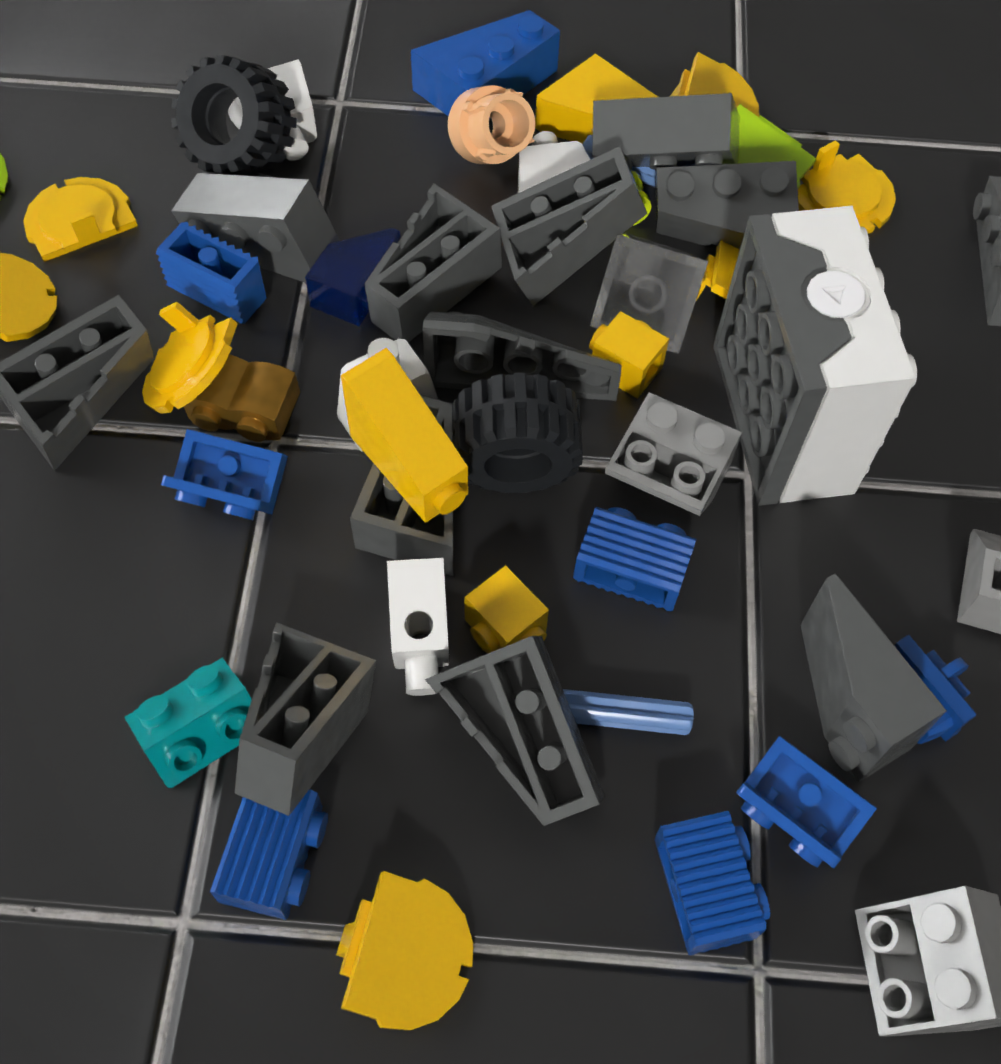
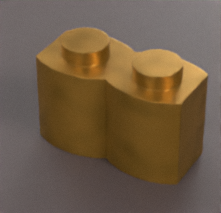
(247, 398)

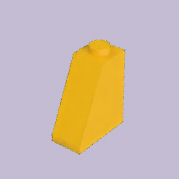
(568, 102)
(403, 436)

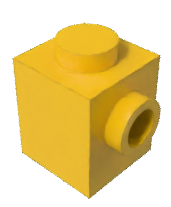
(634, 347)
(504, 612)

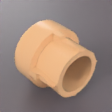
(511, 120)

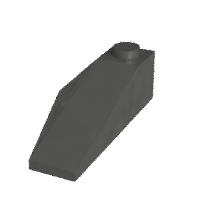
(474, 348)

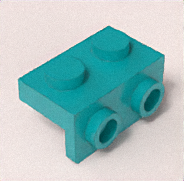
(192, 722)

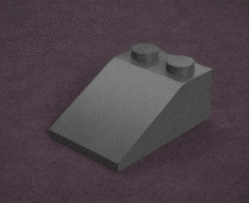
(863, 686)

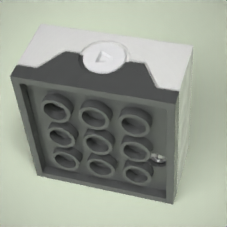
(810, 354)

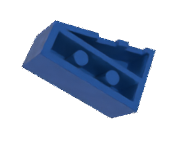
(504, 53)

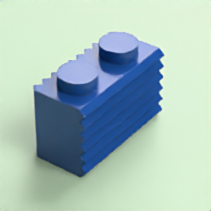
(212, 272)
(634, 557)
(267, 857)
(711, 882)

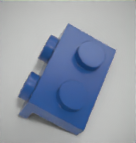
(228, 472)
(805, 803)

